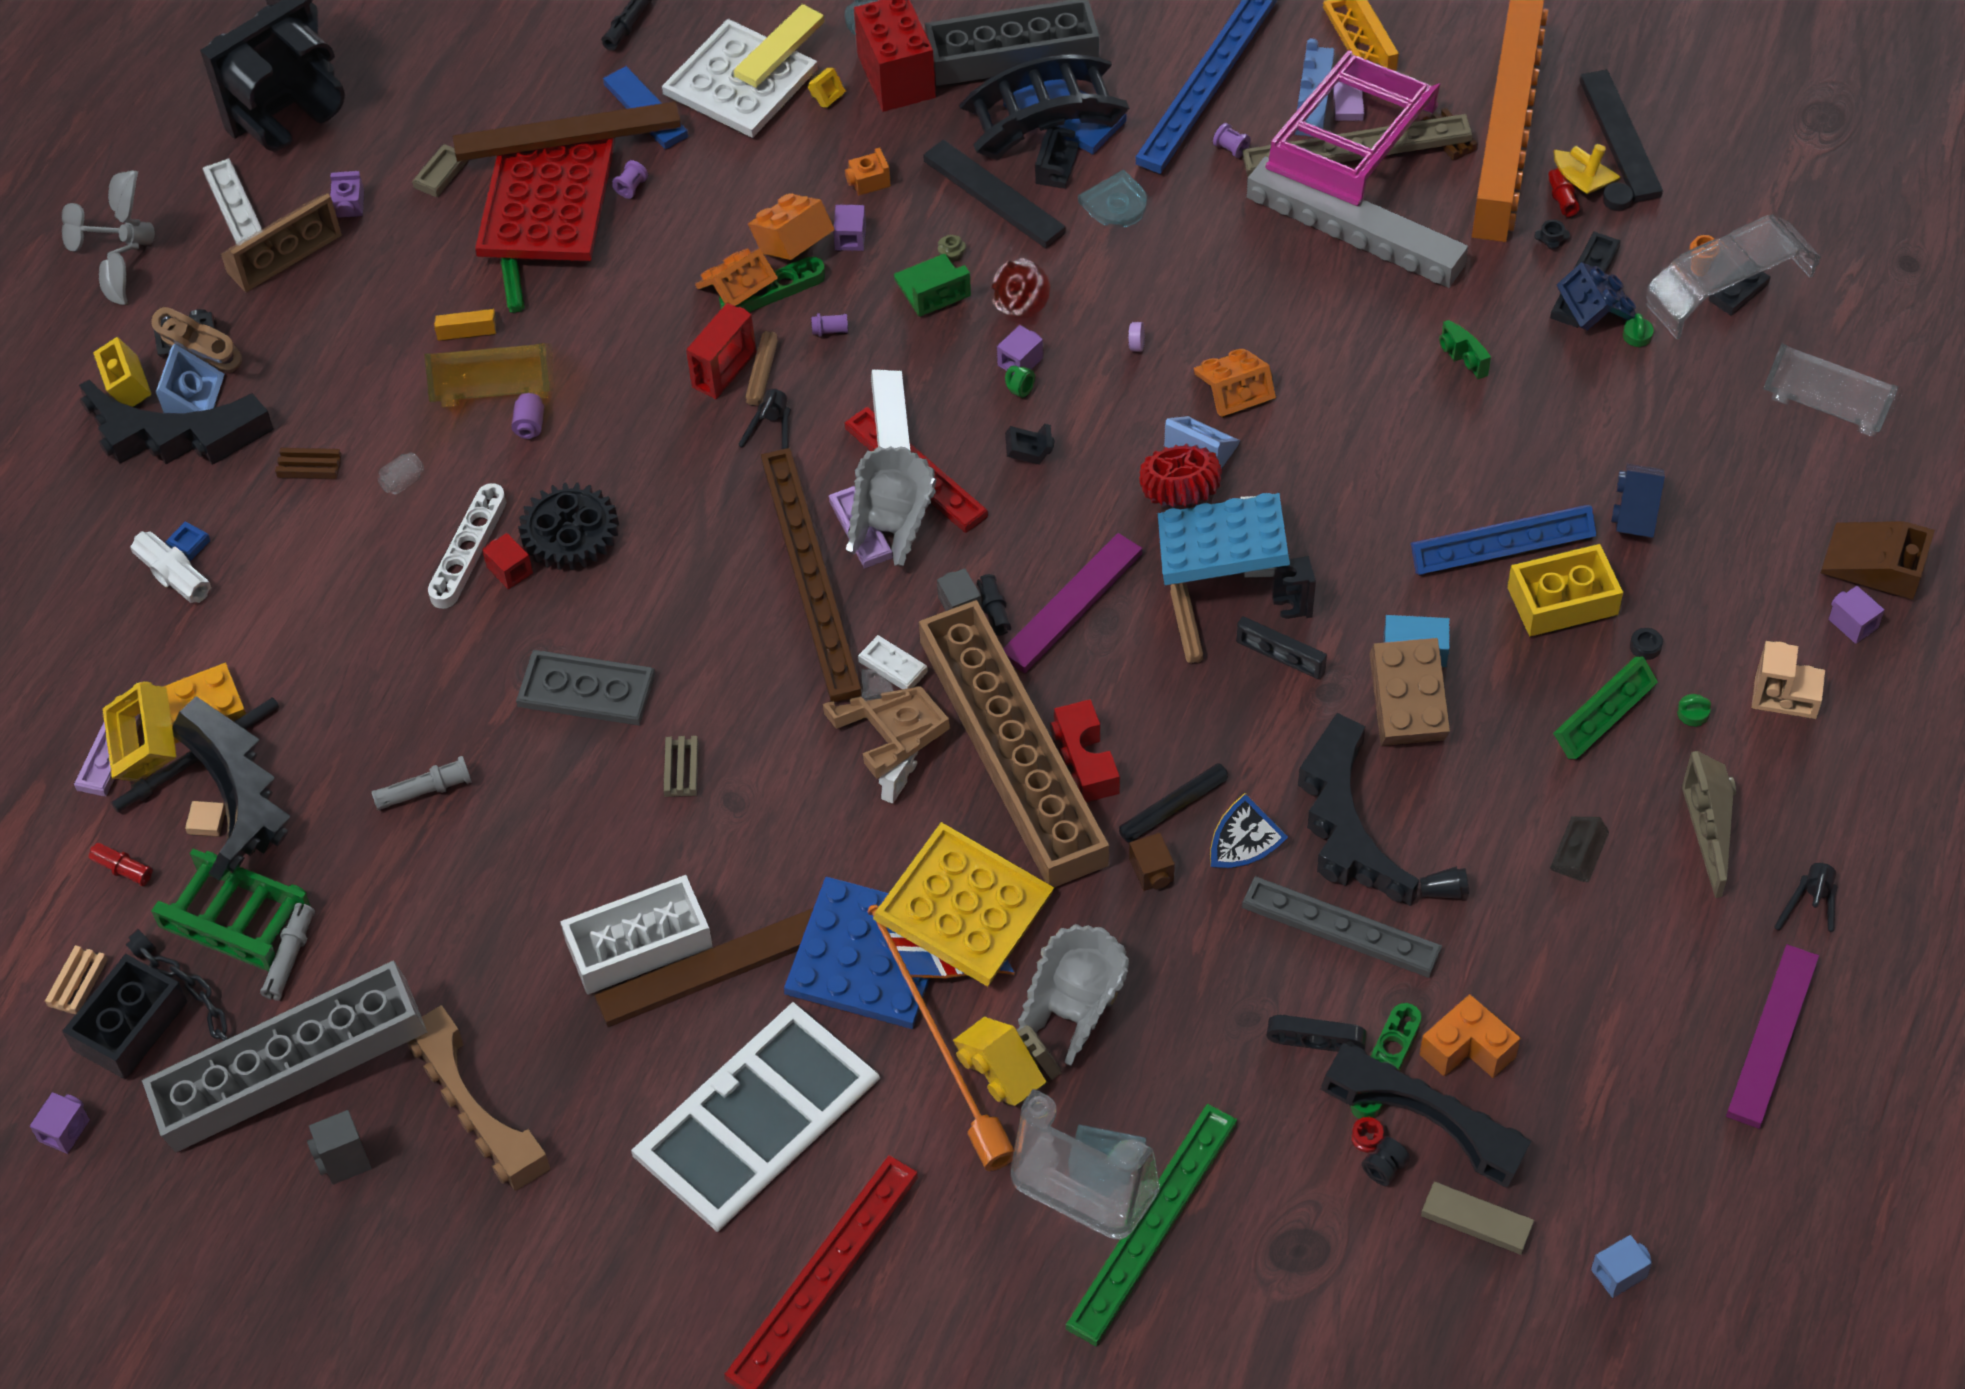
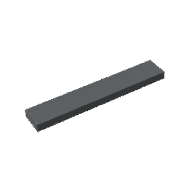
(1342, 926)

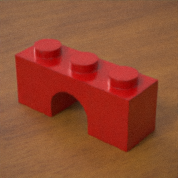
(1076, 728)

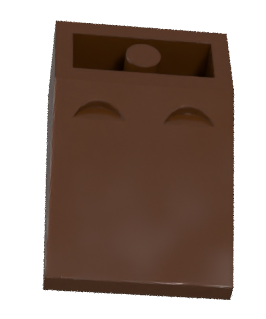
(1879, 555)

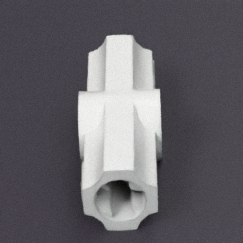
(170, 567)

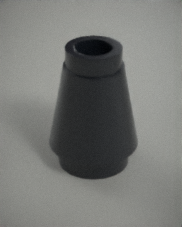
(1445, 884)

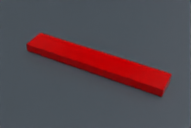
(949, 496)

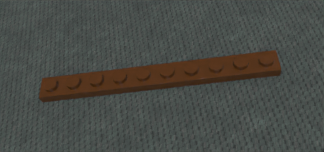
(811, 576)

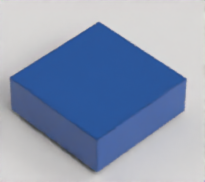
(188, 540)

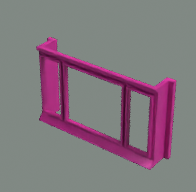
(1332, 176)

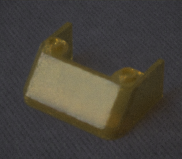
(489, 373)

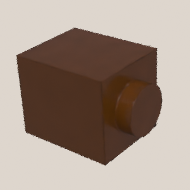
(1151, 862)

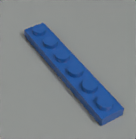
(1503, 539)

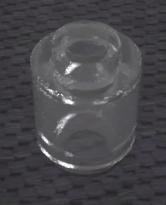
(400, 473)

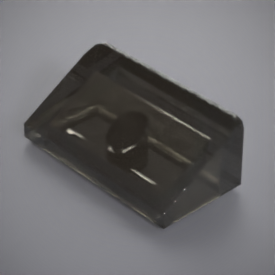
(1580, 848)

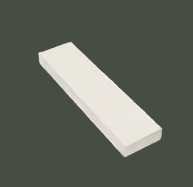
(232, 200)
(889, 409)

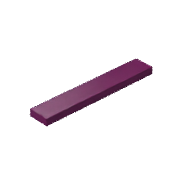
(1072, 602)
(1772, 1036)

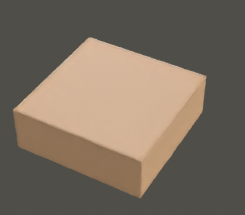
(205, 818)

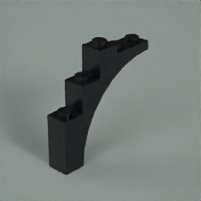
(170, 435)
(244, 786)
(1334, 817)

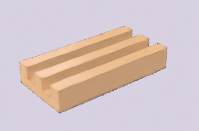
(71, 977)

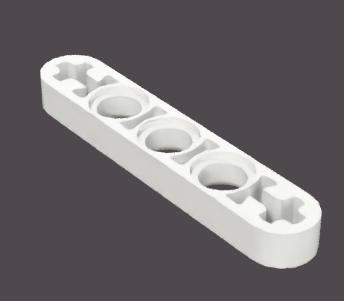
(467, 558)

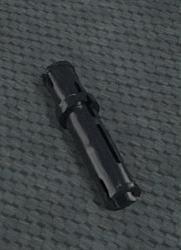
(622, 24)

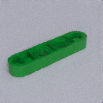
(777, 291)
(1391, 1033)

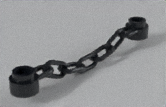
(140, 946)

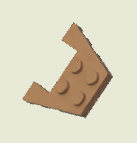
(903, 718)

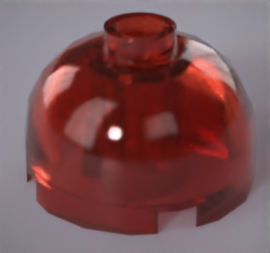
(1021, 288)

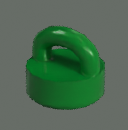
(1638, 331)
(1021, 381)
(1694, 710)

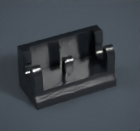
(1056, 158)
(1295, 586)

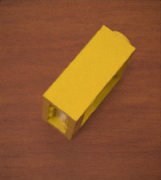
(125, 756)

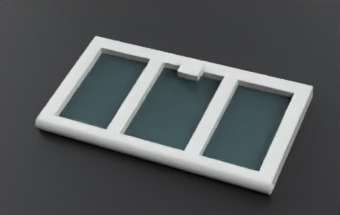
(755, 1116)

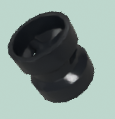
(1385, 1161)

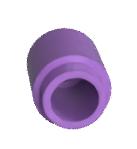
(528, 416)

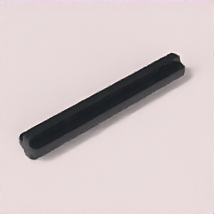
(1173, 802)

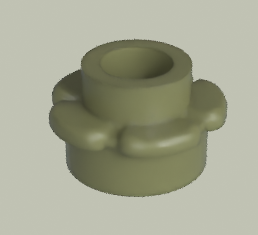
(952, 247)

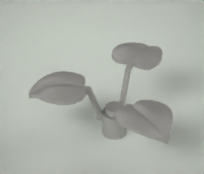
(134, 233)

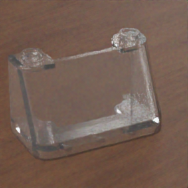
(1077, 1180)

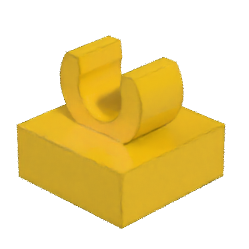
(826, 87)

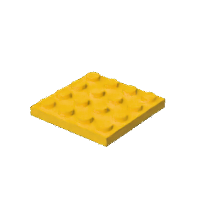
(963, 904)

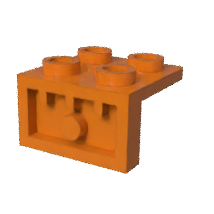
(739, 276)
(1237, 381)

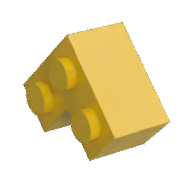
(1002, 1057)

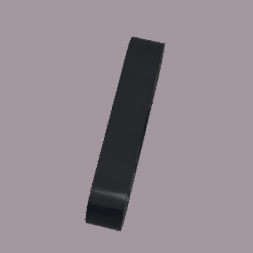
(1314, 1033)

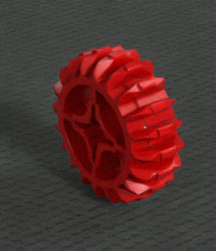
(1180, 475)

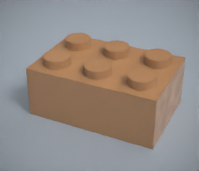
(1409, 692)

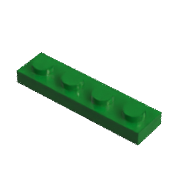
(1605, 707)

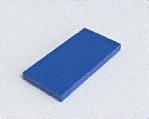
(1088, 135)

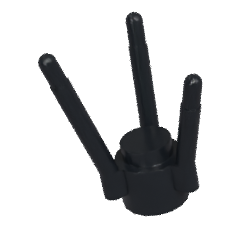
(771, 408)
(1819, 885)

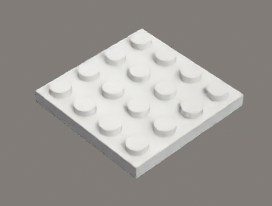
(709, 83)

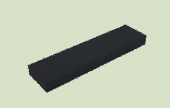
(1598, 252)

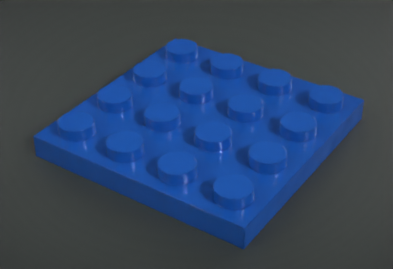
(847, 960)

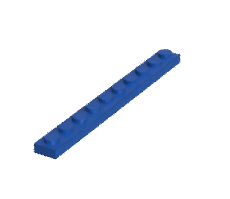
(1202, 84)

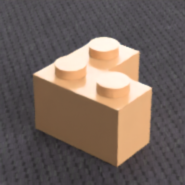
(1785, 686)

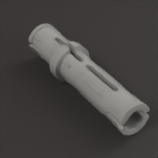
(292, 939)

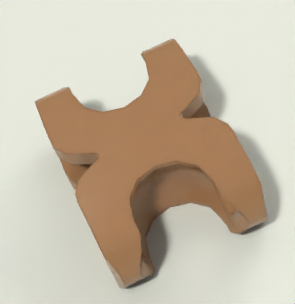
(197, 339)

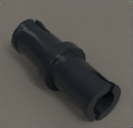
(994, 604)

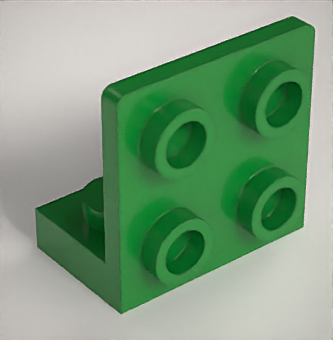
(934, 284)

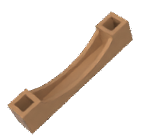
(516, 1153)

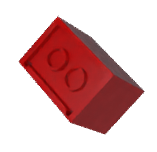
(894, 53)

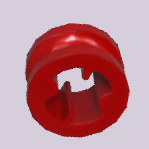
(1362, 1142)

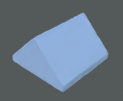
(188, 383)
(1193, 432)

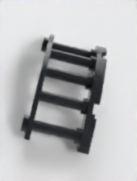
(1048, 113)

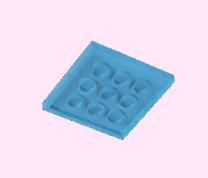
(1222, 538)

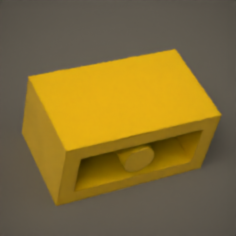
(122, 372)

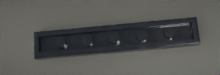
(1621, 135)
(994, 194)

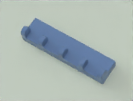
(1316, 67)

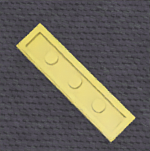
(779, 45)

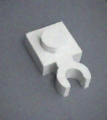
(896, 779)

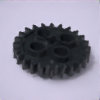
(568, 526)

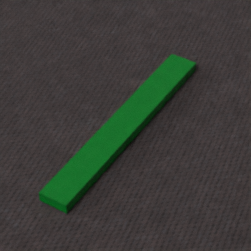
(1136, 1251)

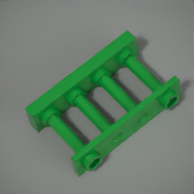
(230, 940)

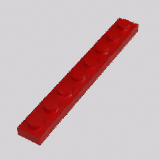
(821, 1275)

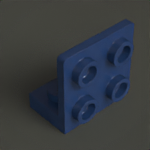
(1594, 294)

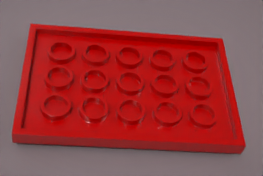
(546, 202)

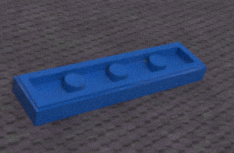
(633, 94)

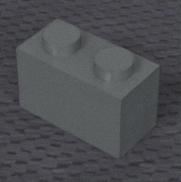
(338, 1148)

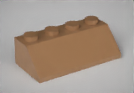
(282, 243)

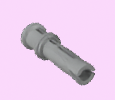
(437, 779)

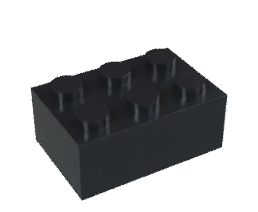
(125, 1016)

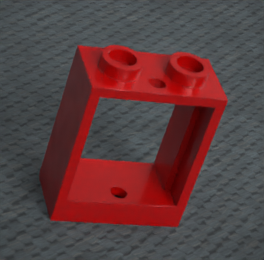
(721, 350)

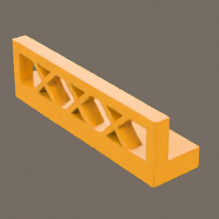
(1370, 31)

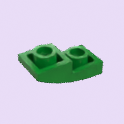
(1465, 346)

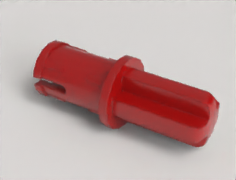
(1563, 193)
(120, 864)

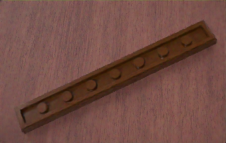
(566, 131)
(702, 970)

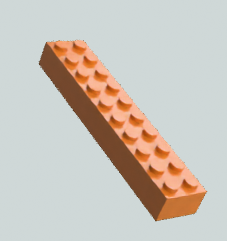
(1507, 120)

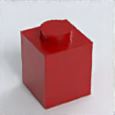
(507, 560)

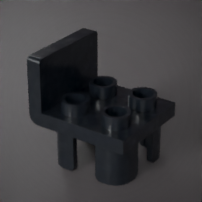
(269, 67)

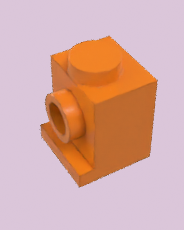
(868, 173)

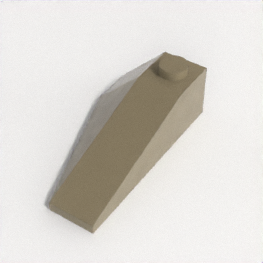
(1709, 802)

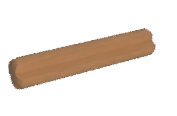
(761, 368)
(1186, 622)

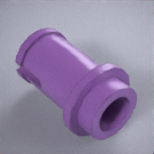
(829, 324)

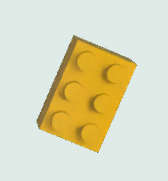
(1565, 590)

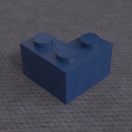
(1640, 500)

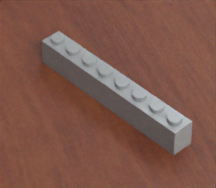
(1363, 226)

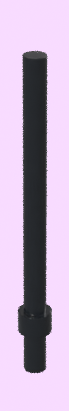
(143, 788)

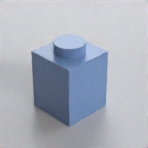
(1622, 1265)

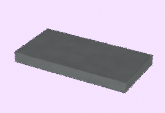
(586, 687)

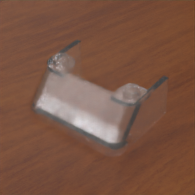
(1832, 389)

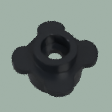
(1552, 233)

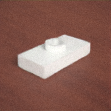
(892, 663)

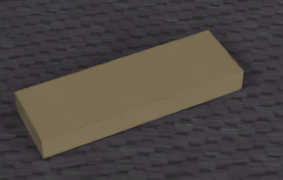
(1477, 1218)

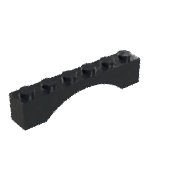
(1364, 1080)

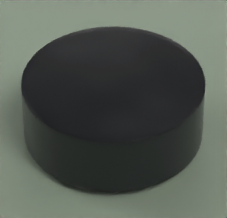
(1617, 196)
(1646, 643)

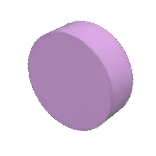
(1136, 336)

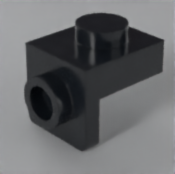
(1029, 445)

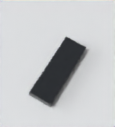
(1281, 648)

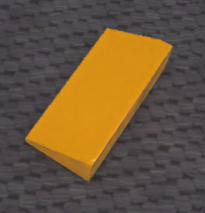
(465, 324)

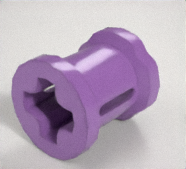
(1231, 140)
(630, 179)

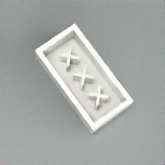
(636, 934)

